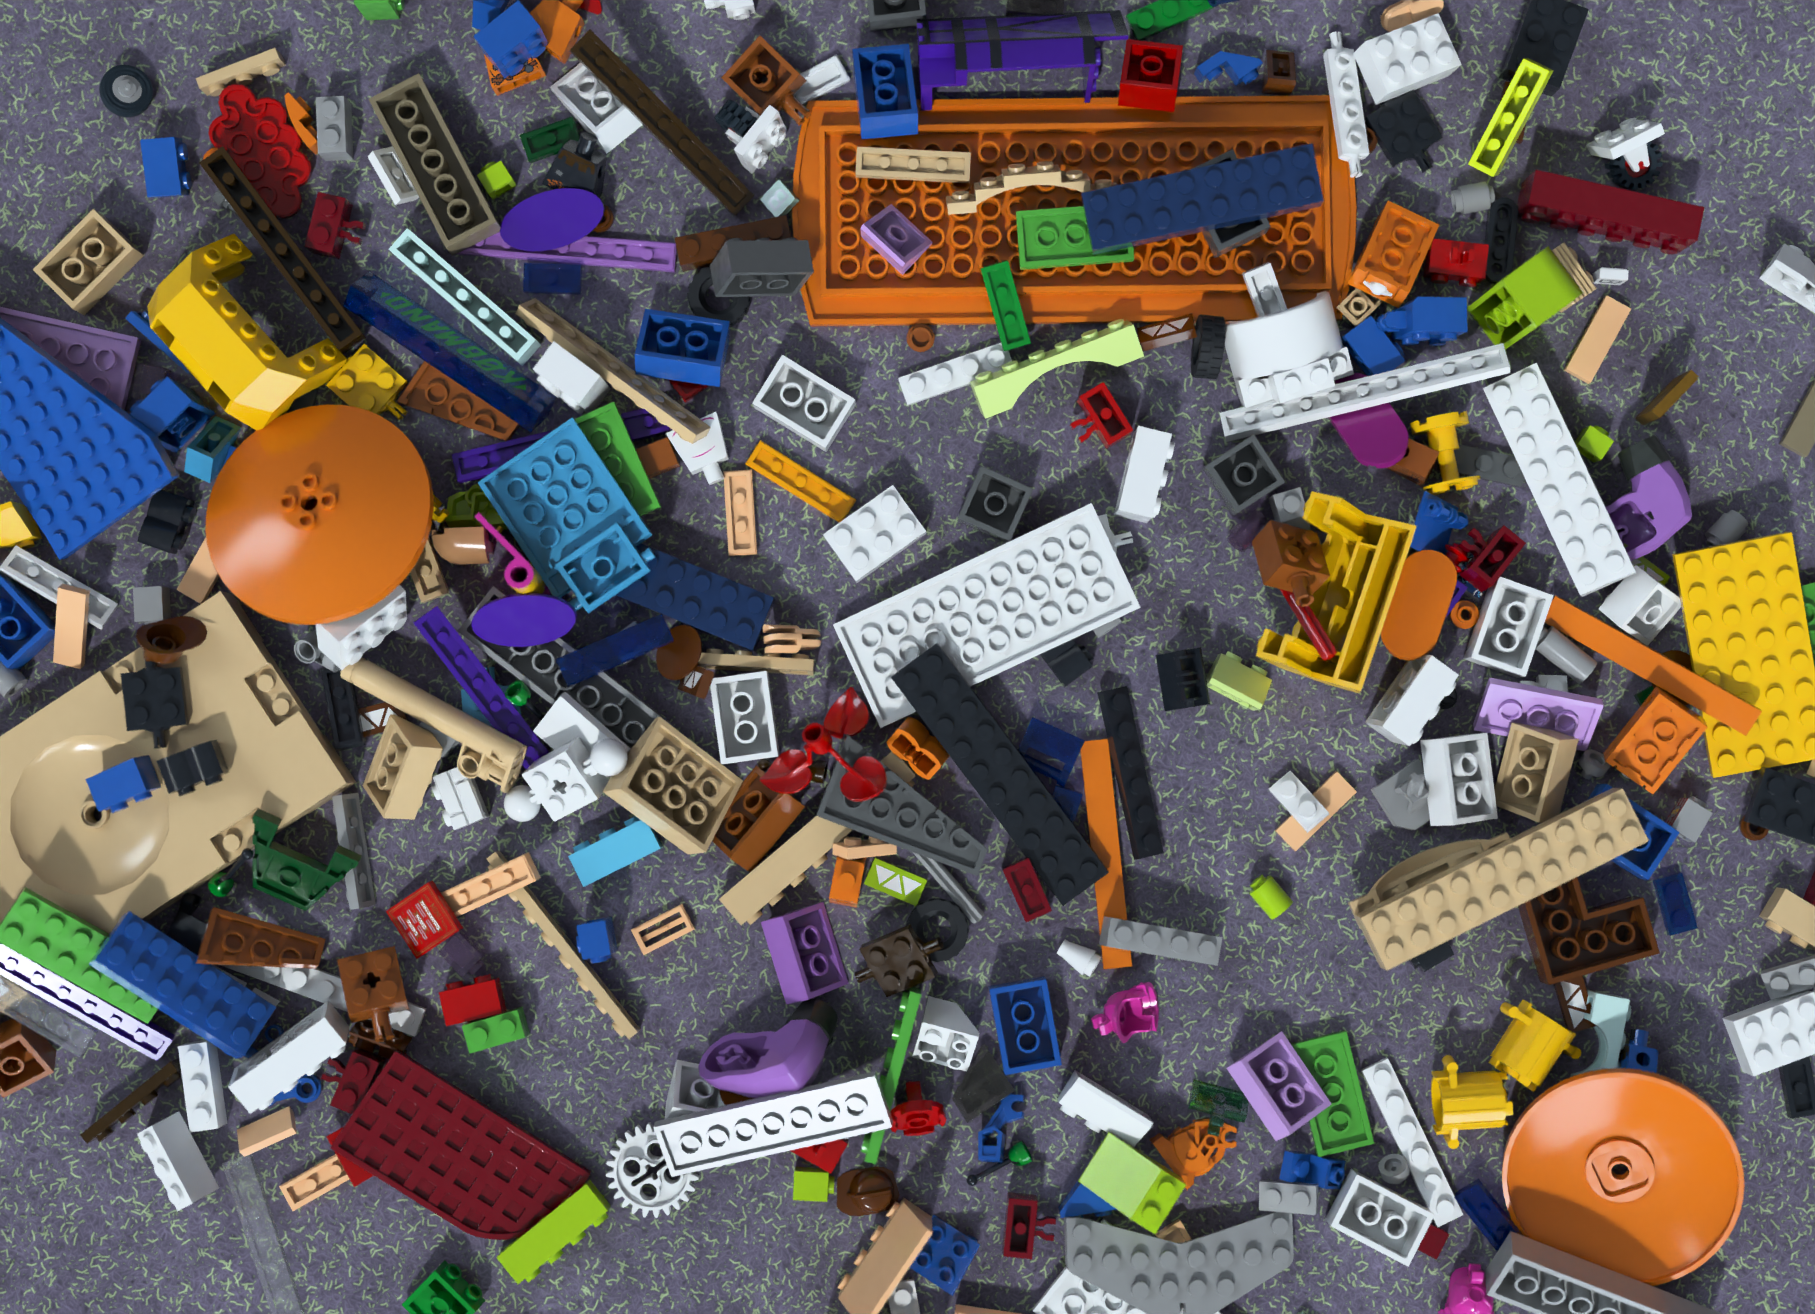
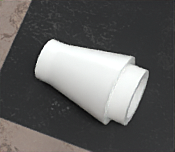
(1079, 957)

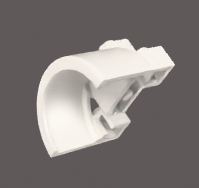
(1288, 350)

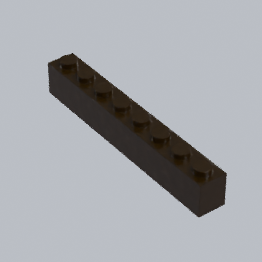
(282, 250)

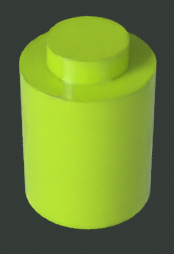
(1270, 896)

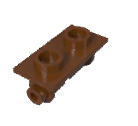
(363, 1037)

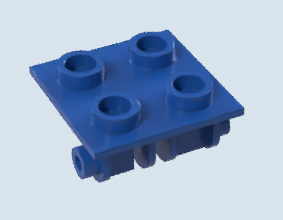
(1435, 523)
(945, 1256)

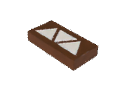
(1167, 332)
(697, 682)
(376, 716)
(1573, 1003)

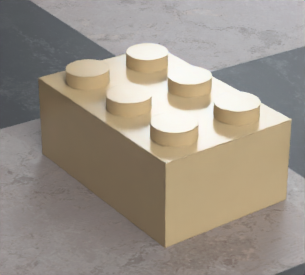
(88, 262)

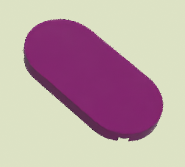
(1373, 433)

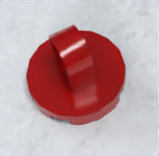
(917, 1115)

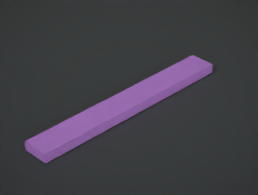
(588, 251)

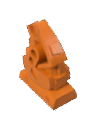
(1190, 1149)

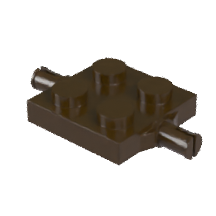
(898, 960)

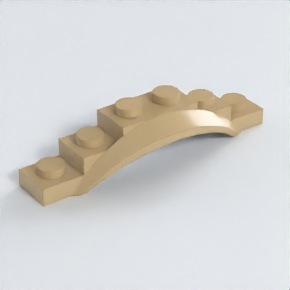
(1019, 176)
(1422, 867)

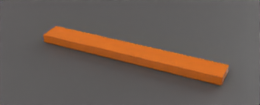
(1652, 665)
(1105, 842)

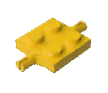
(369, 383)

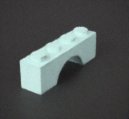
(1609, 1015)

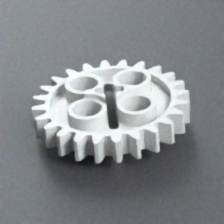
(668, 1190)

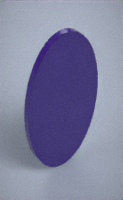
(552, 219)
(524, 620)

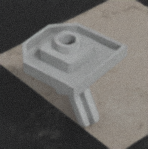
(1405, 797)

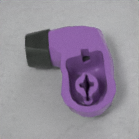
(1657, 500)
(770, 1060)

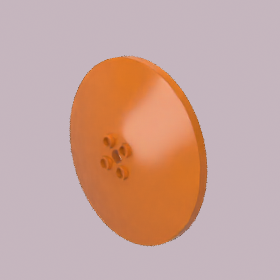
(347, 549)
(1657, 1216)

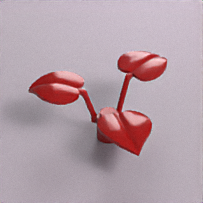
(848, 716)

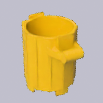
(1531, 1045)
(1467, 1100)

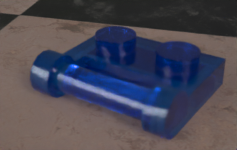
(1054, 743)

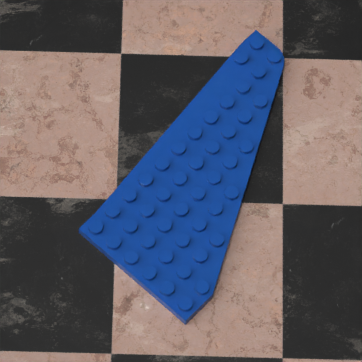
(70, 447)

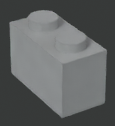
(334, 128)

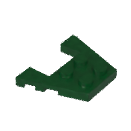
(289, 873)

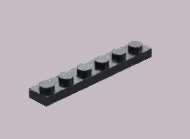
(1130, 772)

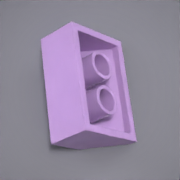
(1279, 1086)

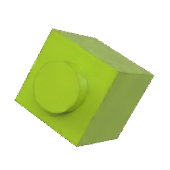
(812, 1184)

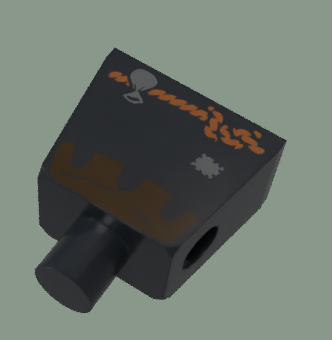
(578, 166)

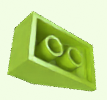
(1132, 1182)

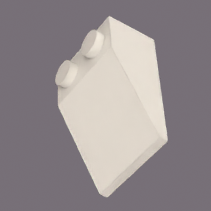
(595, 107)

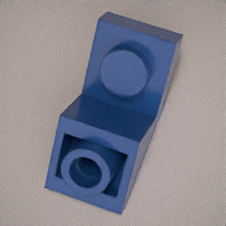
(1238, 67)
(1311, 1169)

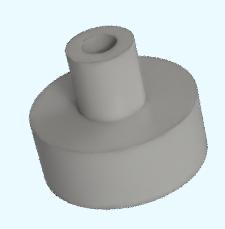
(1593, 764)
(1393, 1168)

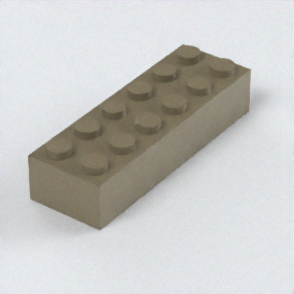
(435, 164)

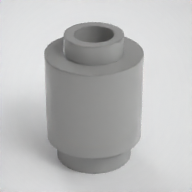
(1472, 198)
(1726, 529)

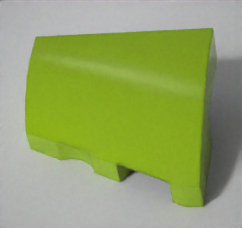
(467, 504)

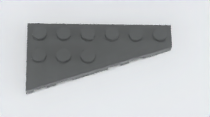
(900, 817)

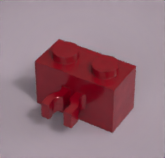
(330, 226)
(1490, 556)
(356, 1078)
(1020, 1225)

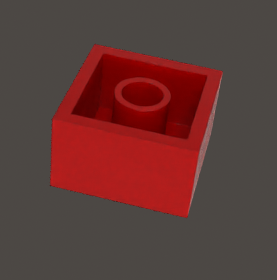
(1150, 75)

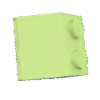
(1238, 681)

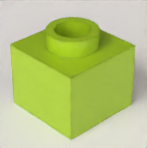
(496, 179)
(1593, 443)

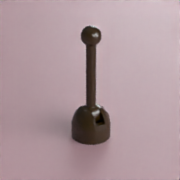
(818, 769)

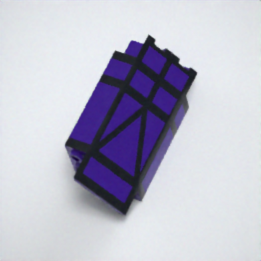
(1012, 42)

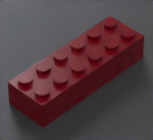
(1609, 212)

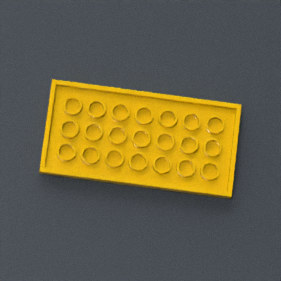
(1754, 641)

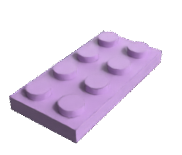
(1538, 707)

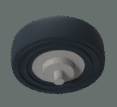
(126, 91)

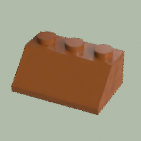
(755, 821)

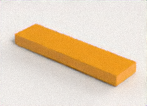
(800, 482)

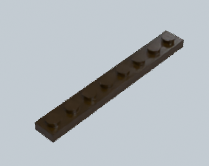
(661, 122)

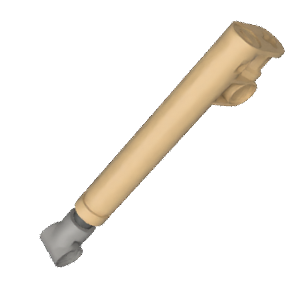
(484, 750)

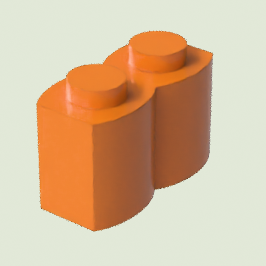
(917, 747)

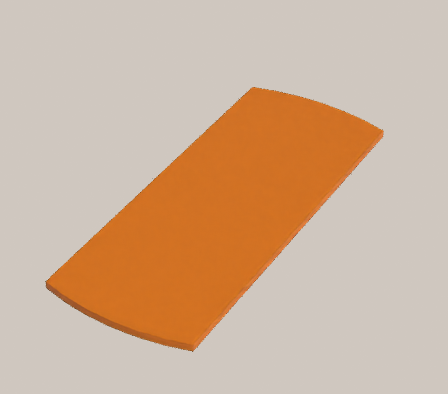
(1166, 280)

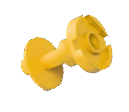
(1443, 438)

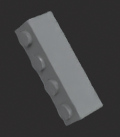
(1160, 941)

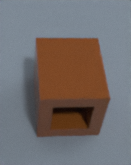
(658, 457)

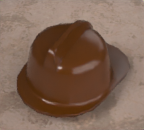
(169, 638)
(866, 1191)

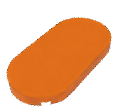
(1419, 605)

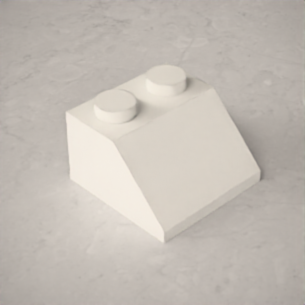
(1641, 605)

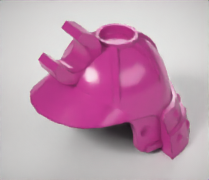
(1129, 1012)
(1468, 1292)

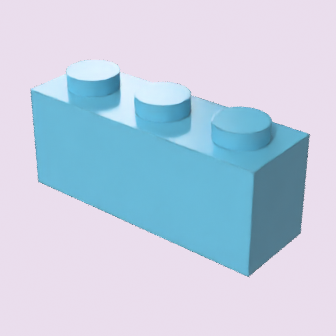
(614, 850)

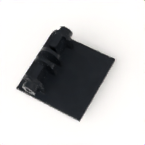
(1182, 679)

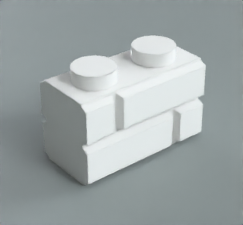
(460, 799)

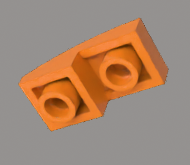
(299, 116)

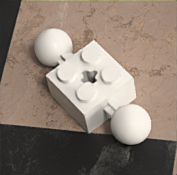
(565, 779)

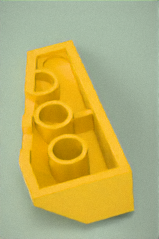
(17, 526)

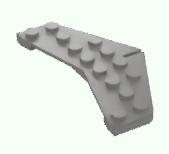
(1162, 1273)

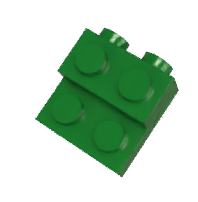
(445, 1293)

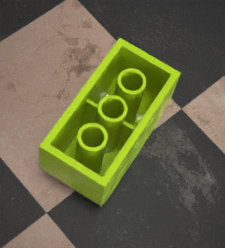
(1525, 299)

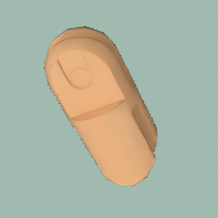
(1408, 12)
(789, 638)

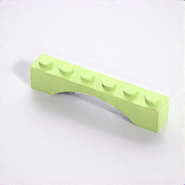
(1001, 389)

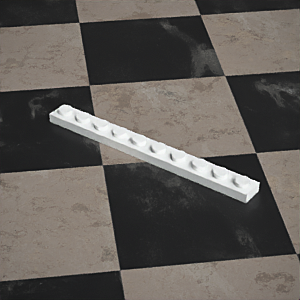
(1367, 392)

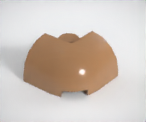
(463, 545)

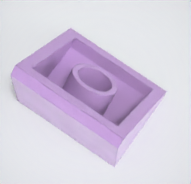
(895, 238)

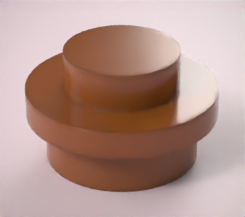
(920, 337)

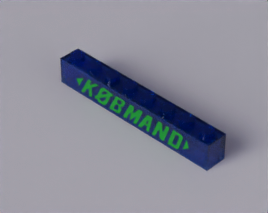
(449, 351)

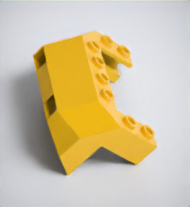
(226, 345)
(1352, 604)

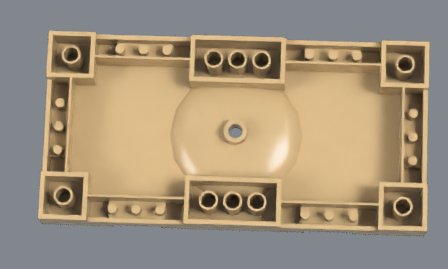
(166, 843)

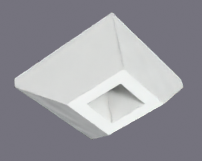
(945, 1035)

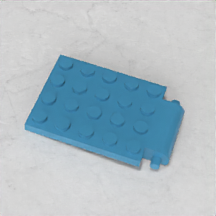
(571, 517)

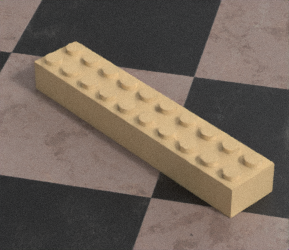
(1501, 878)

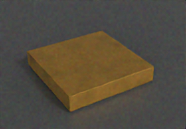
(1667, 397)

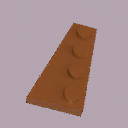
(444, 398)
(253, 942)

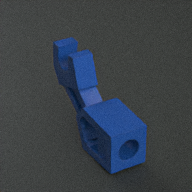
(1003, 1115)

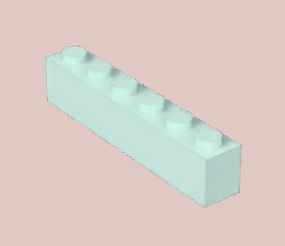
(464, 297)

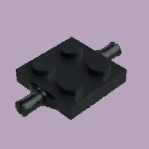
(1404, 130)
(154, 700)

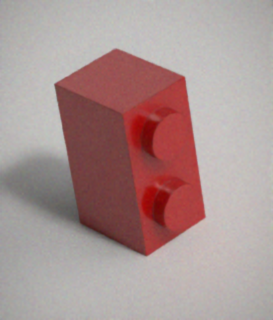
(472, 1001)

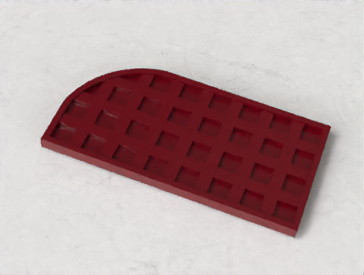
(455, 1153)

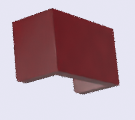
(1026, 889)

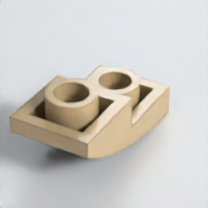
(1358, 306)

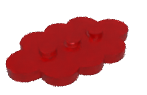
(262, 147)

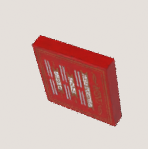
(424, 919)

